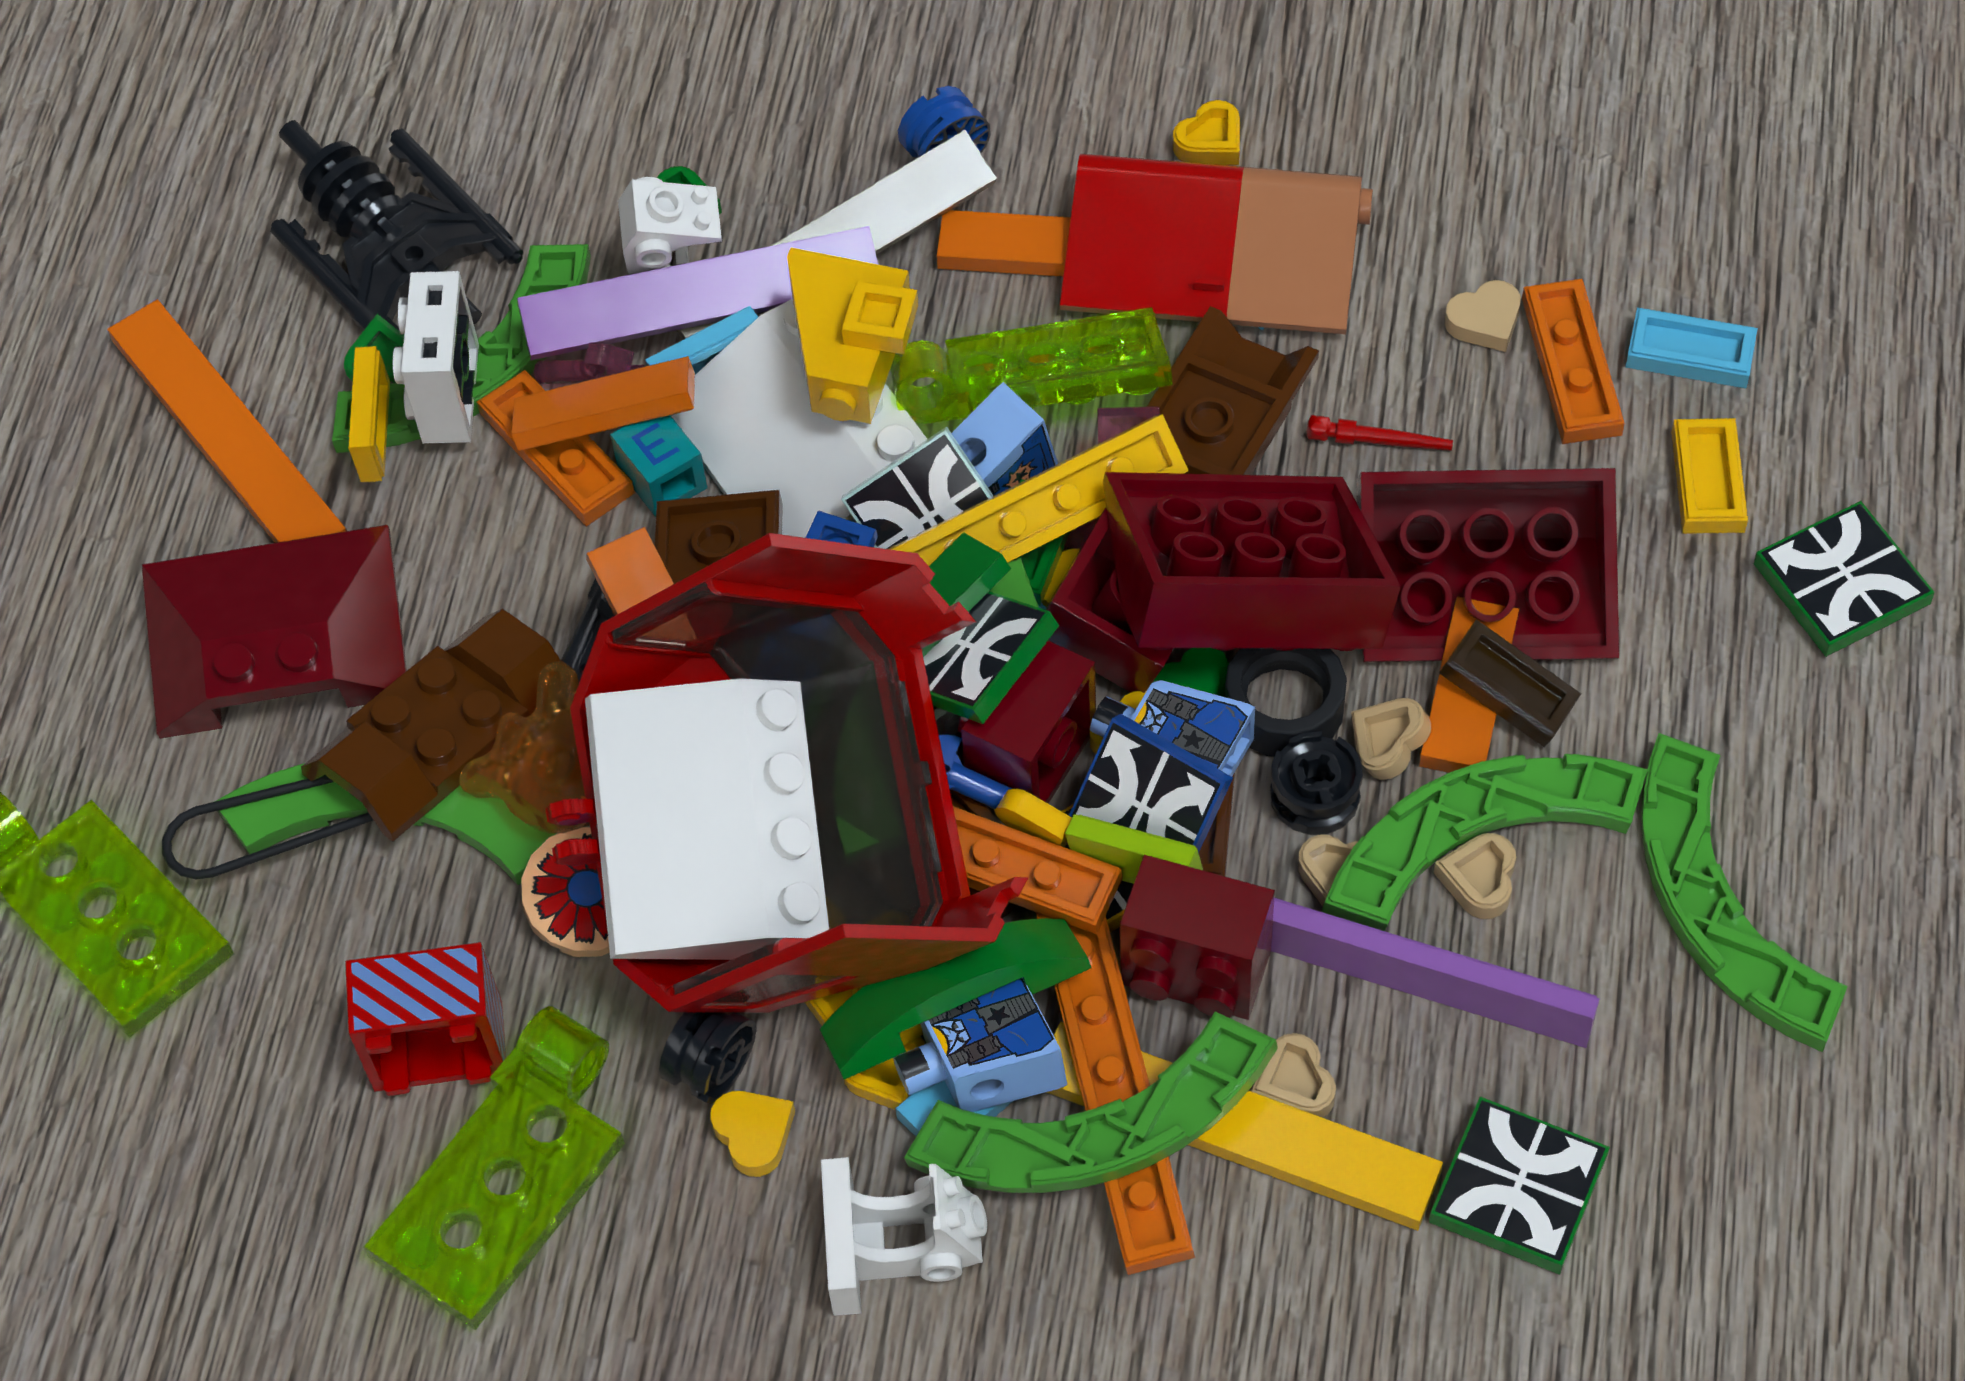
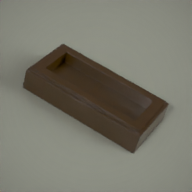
(1510, 683)

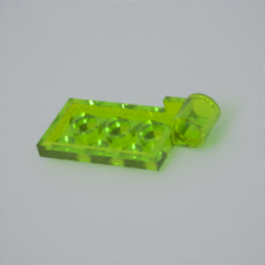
(1039, 363)
(94, 947)
(538, 1079)

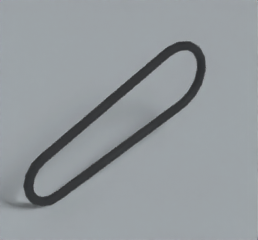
(259, 855)

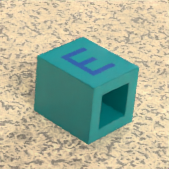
(659, 461)

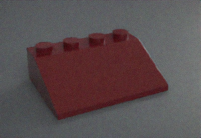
(1502, 540)
(1247, 562)

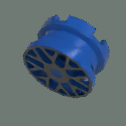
(939, 119)

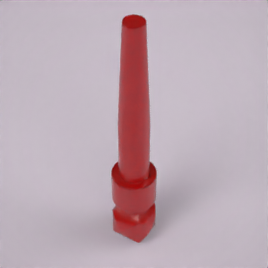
(1347, 432)

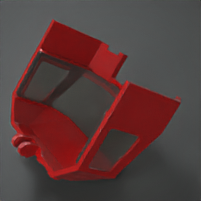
(888, 835)

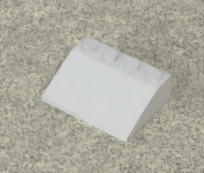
(760, 430)
(705, 819)

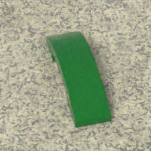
(869, 1022)

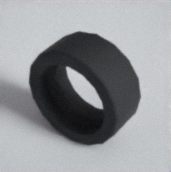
(1320, 664)

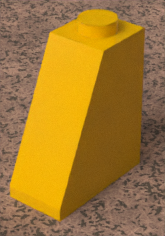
(840, 378)

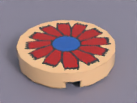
(565, 901)

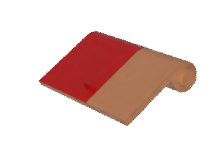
(1221, 236)

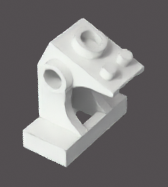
(665, 219)
(856, 1225)

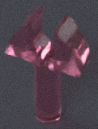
(599, 362)

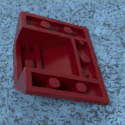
(272, 626)

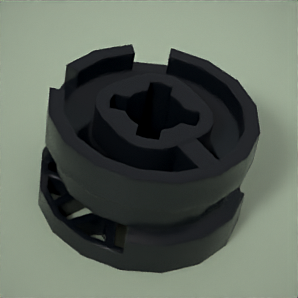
(1316, 782)
(707, 1052)

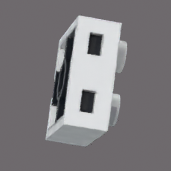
(437, 357)

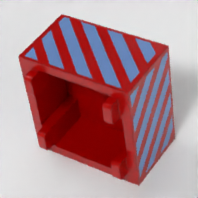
(425, 1017)

